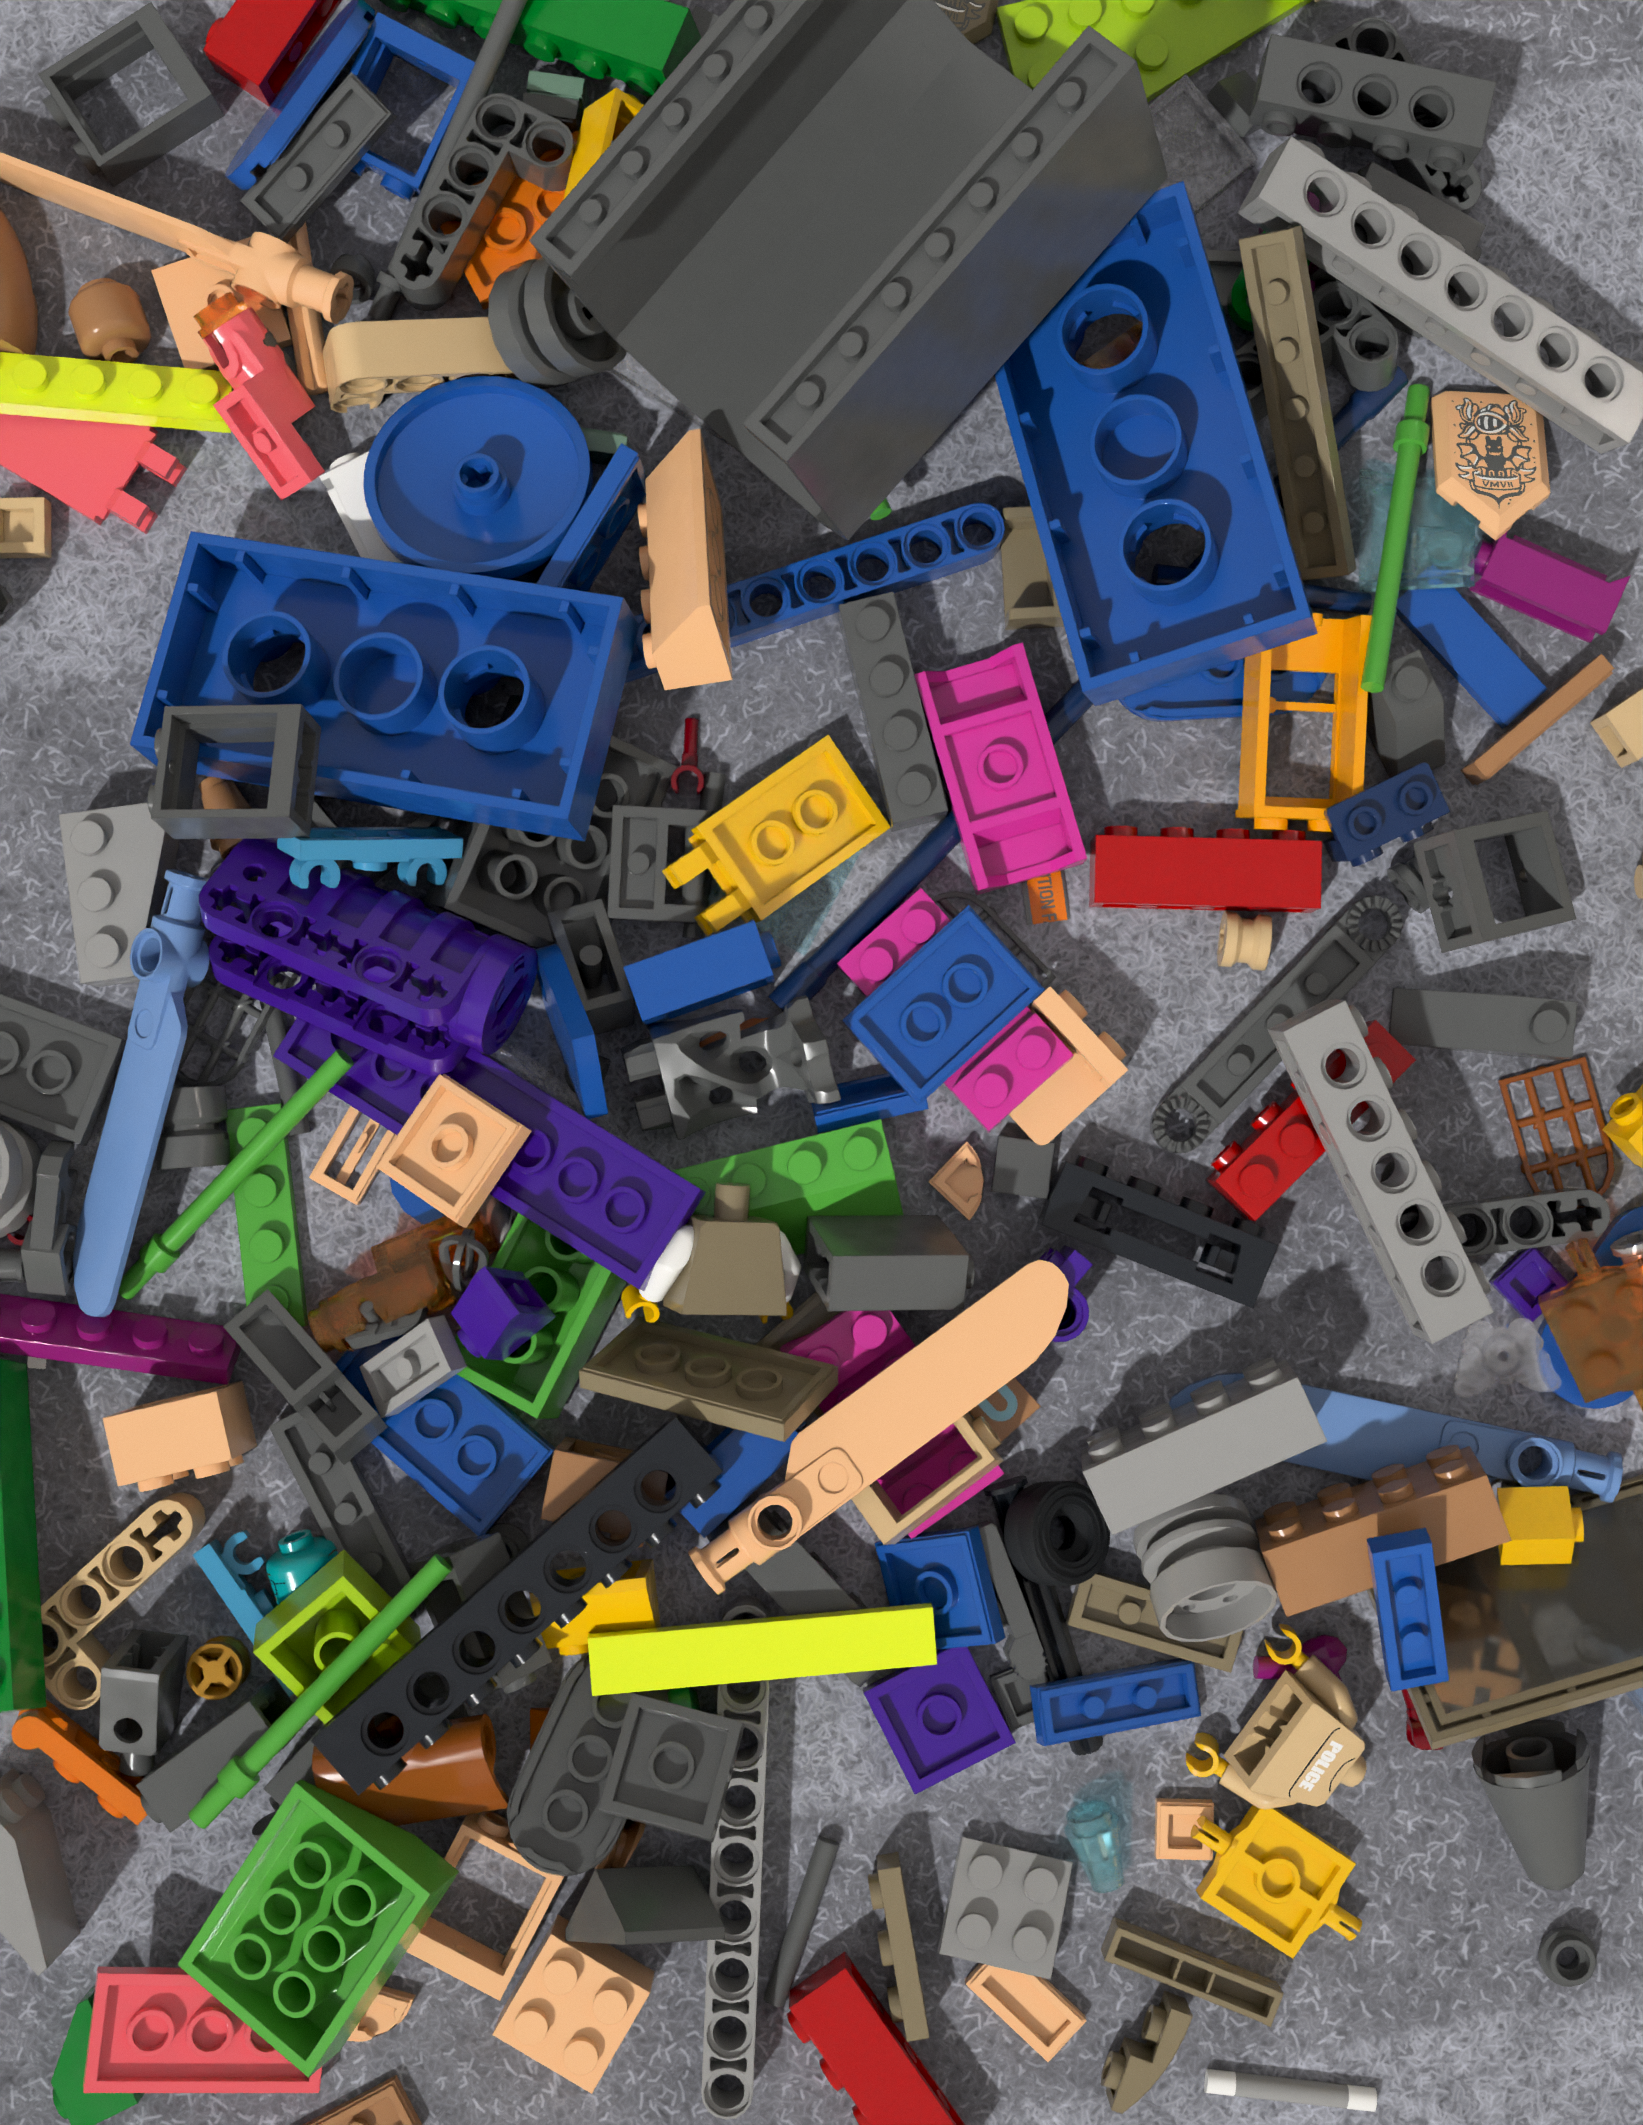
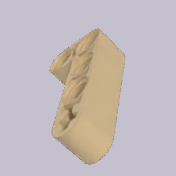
(406, 357)
(115, 1585)

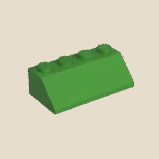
(812, 1176)
(581, 1297)

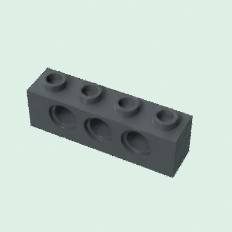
(1399, 90)

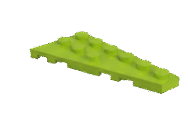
(1161, 35)

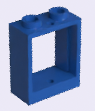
(382, 43)
(703, 973)
(746, 1465)

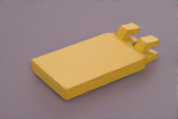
(780, 836)

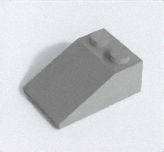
(34, 1887)

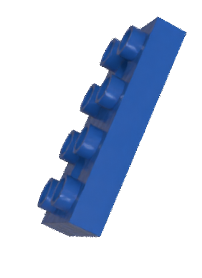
(1149, 449)
(391, 679)

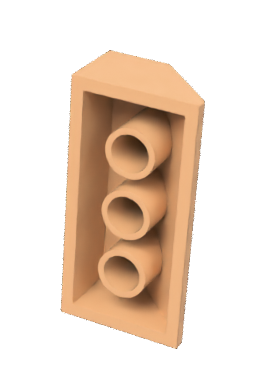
(685, 570)

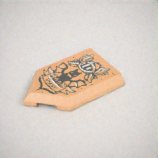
(1489, 456)

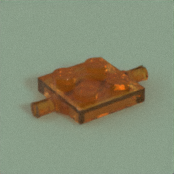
(1599, 1324)

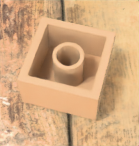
(178, 1434)
(574, 2006)

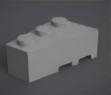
(114, 885)

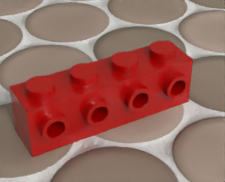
(1285, 1139)

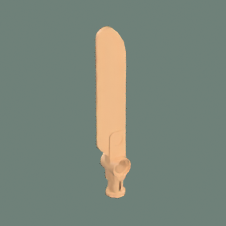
(263, 271)
(897, 1414)

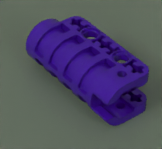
(372, 951)

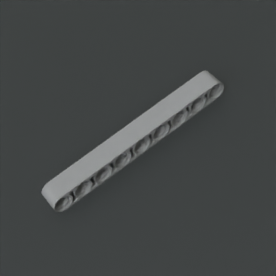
(740, 1882)

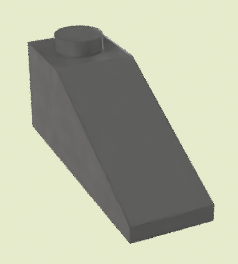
(1484, 1023)

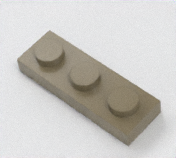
(1126, 1613)
(898, 1947)

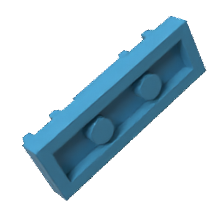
(371, 851)
(227, 1577)

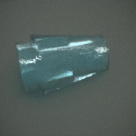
(1097, 1843)

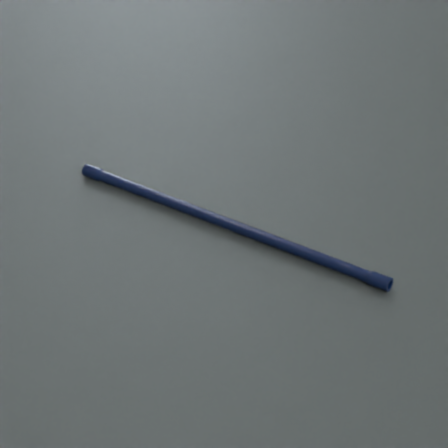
(814, 972)

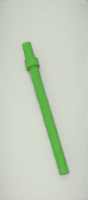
(1409, 443)
(163, 1249)
(242, 1772)

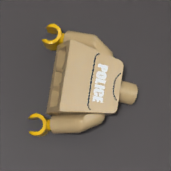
(1295, 1741)

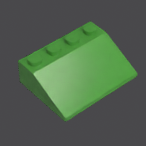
(316, 1923)

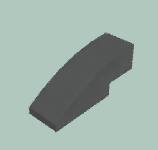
(305, 1376)

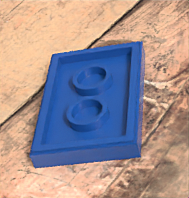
(598, 524)
(943, 1005)

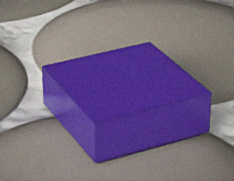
(1526, 1279)

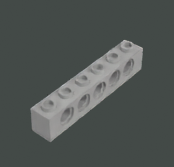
(1461, 1290)

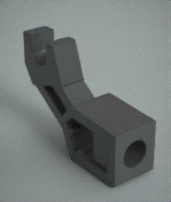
(49, 1240)

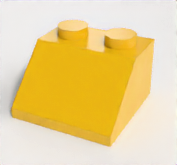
(622, 1606)

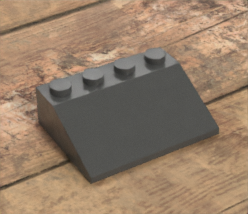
(519, 876)

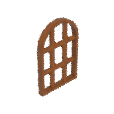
(1567, 1111)

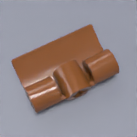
(437, 1783)

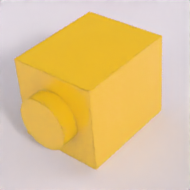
(1539, 1525)

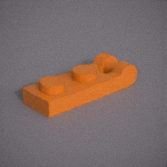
(80, 1758)

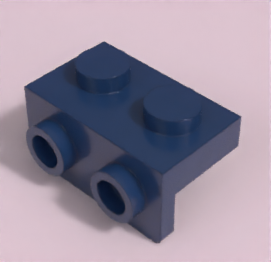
(1382, 813)

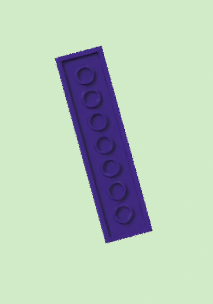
(564, 1176)

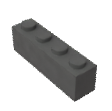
(892, 711)

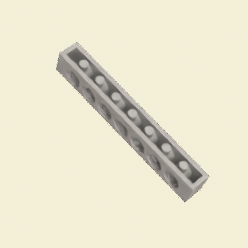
(1423, 302)

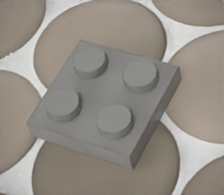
(1005, 1907)

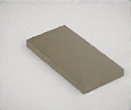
(710, 1378)

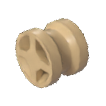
(1244, 940)

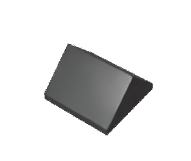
(645, 1908)

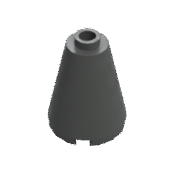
(1540, 1797)

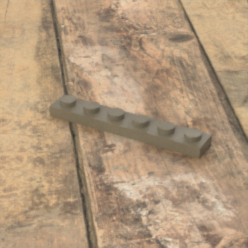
(1298, 401)

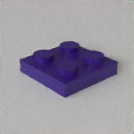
(938, 1717)

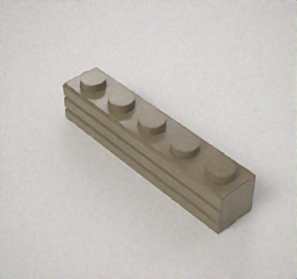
(1192, 1971)

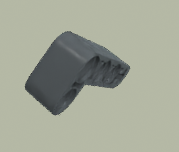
(1385, 42)
(477, 204)
(1341, 344)
(1494, 1214)
(795, 1578)

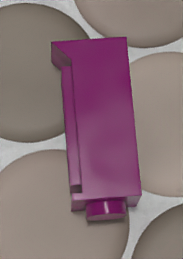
(1546, 586)

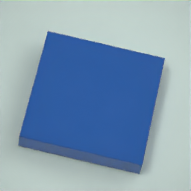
(951, 1575)

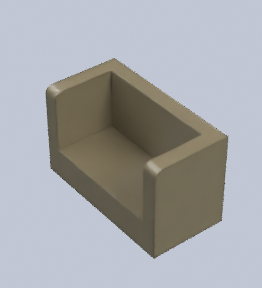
(1025, 574)

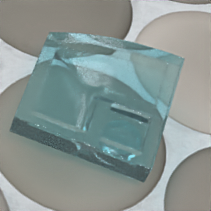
(1438, 539)

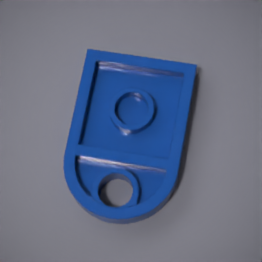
(571, 1030)

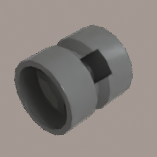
(193, 1130)

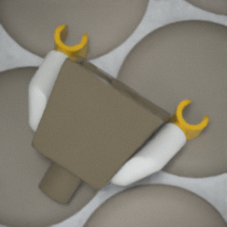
(722, 1265)

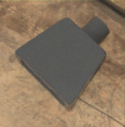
(141, 1697)

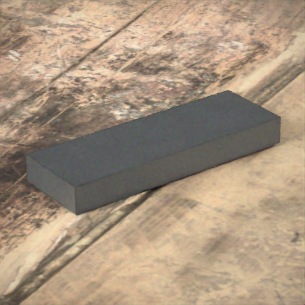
(318, 158)

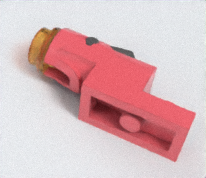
(264, 393)

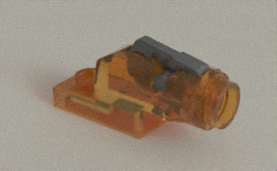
(402, 1292)

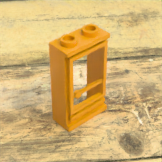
(1335, 650)

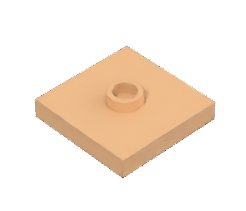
(190, 287)
(453, 1149)

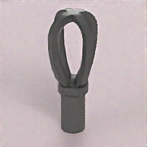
(459, 1280)

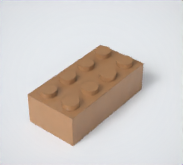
(1321, 1546)

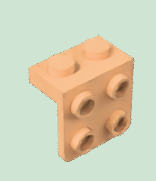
(1080, 1081)

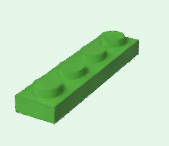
(267, 1217)

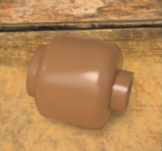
(109, 321)

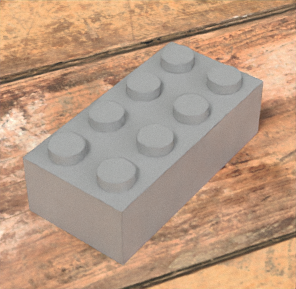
(1199, 1444)

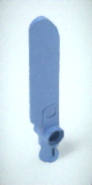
(165, 962)
(1375, 1433)

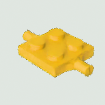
(1276, 1878)

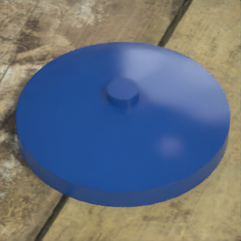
(478, 477)

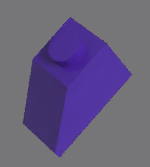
(499, 1313)

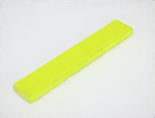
(762, 1649)

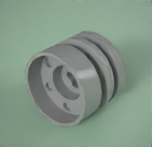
(1205, 1569)

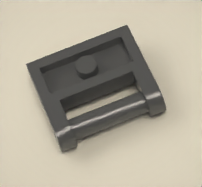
(637, 864)

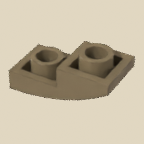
(1139, 2065)

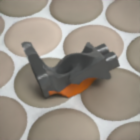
(689, 1069)

